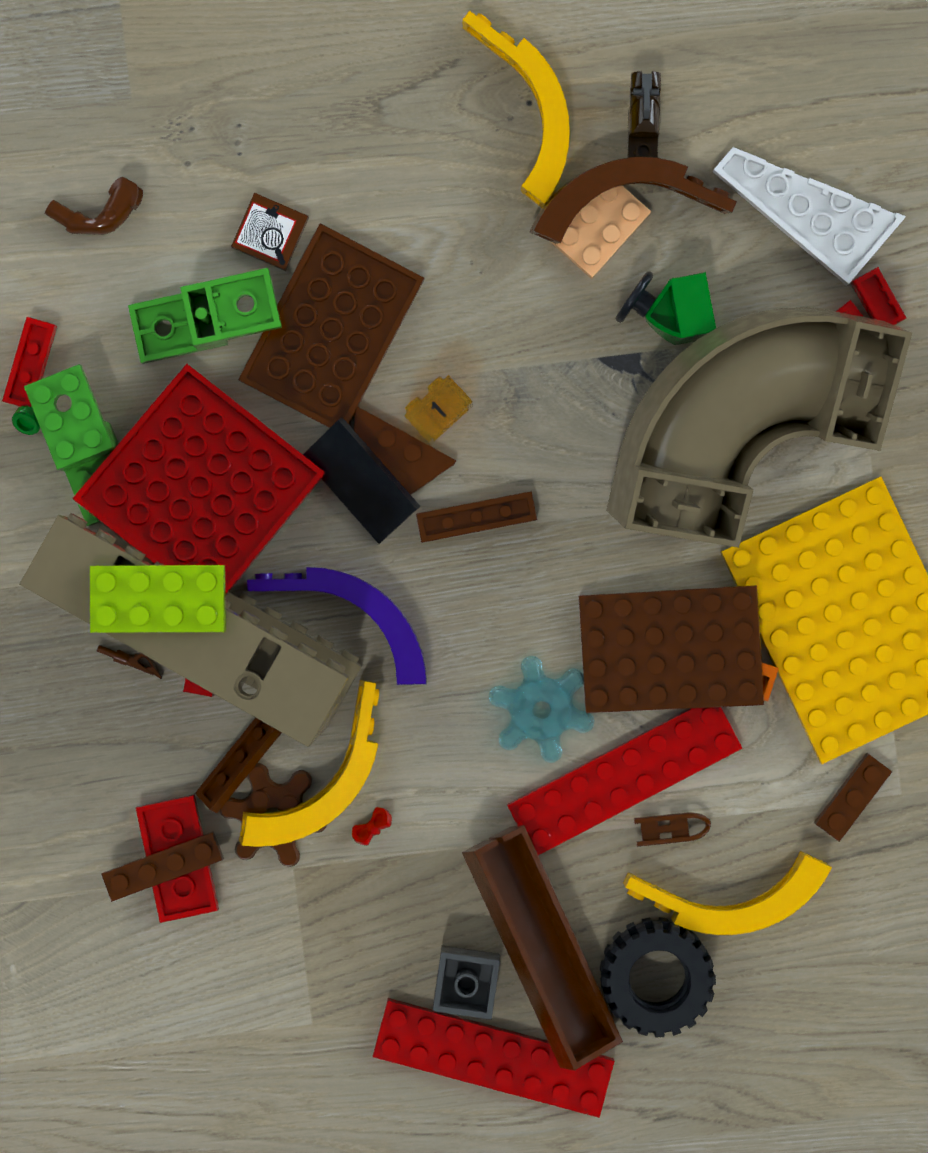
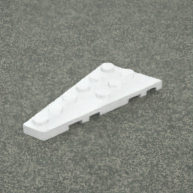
(818, 217)

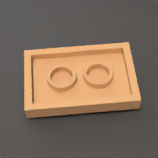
(602, 229)

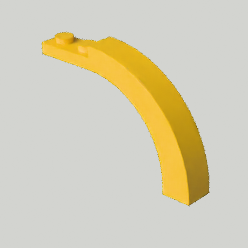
(550, 99)
(334, 798)
(749, 916)

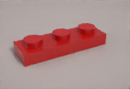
(29, 360)

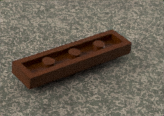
(476, 517)
(237, 764)
(162, 866)

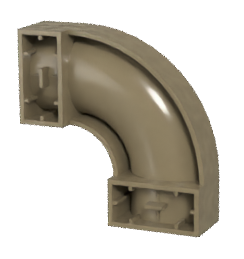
(740, 397)

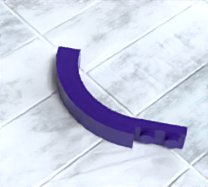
(389, 618)

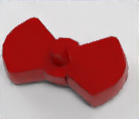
(380, 820)

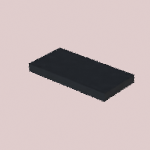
(361, 481)

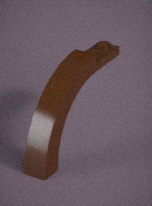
(574, 195)

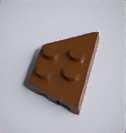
(404, 456)

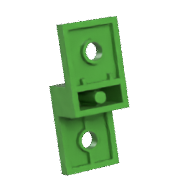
(205, 316)
(78, 436)

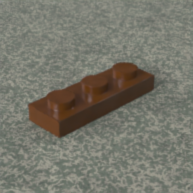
(853, 797)

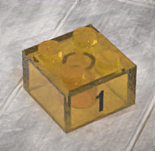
(438, 409)

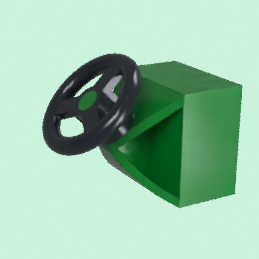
(680, 311)

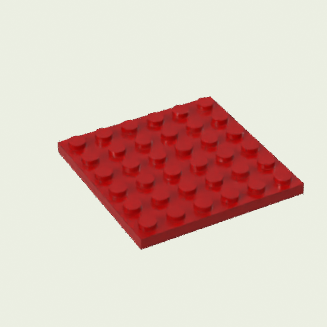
(199, 481)

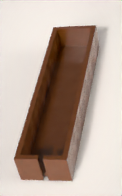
(542, 947)

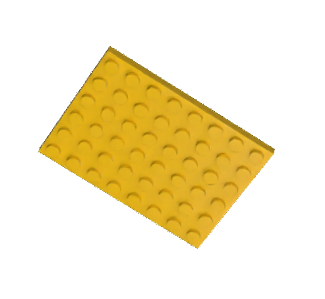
(843, 616)

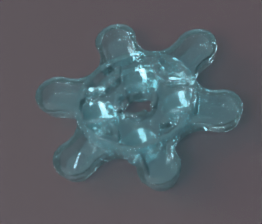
(538, 688)

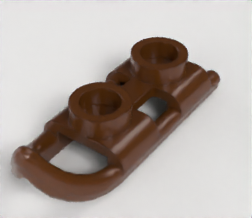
(678, 828)

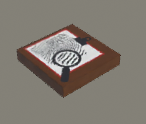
(270, 231)

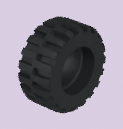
(667, 1014)

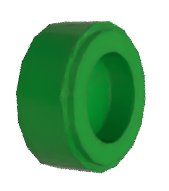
(25, 420)

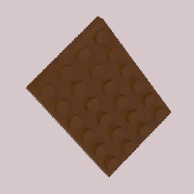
(334, 328)
(671, 649)

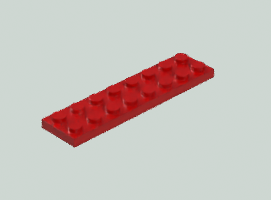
(624, 776)
(489, 1058)

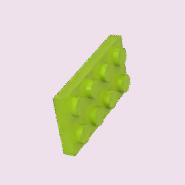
(157, 598)

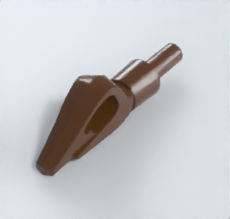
(132, 661)

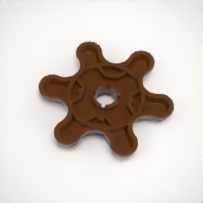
(264, 795)

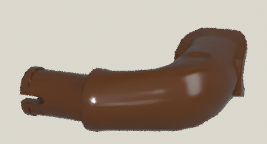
(123, 199)

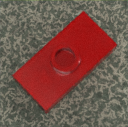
(878, 297)

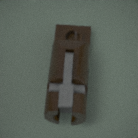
(644, 115)

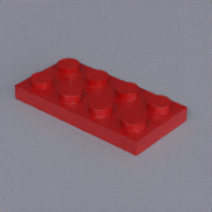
(167, 825)

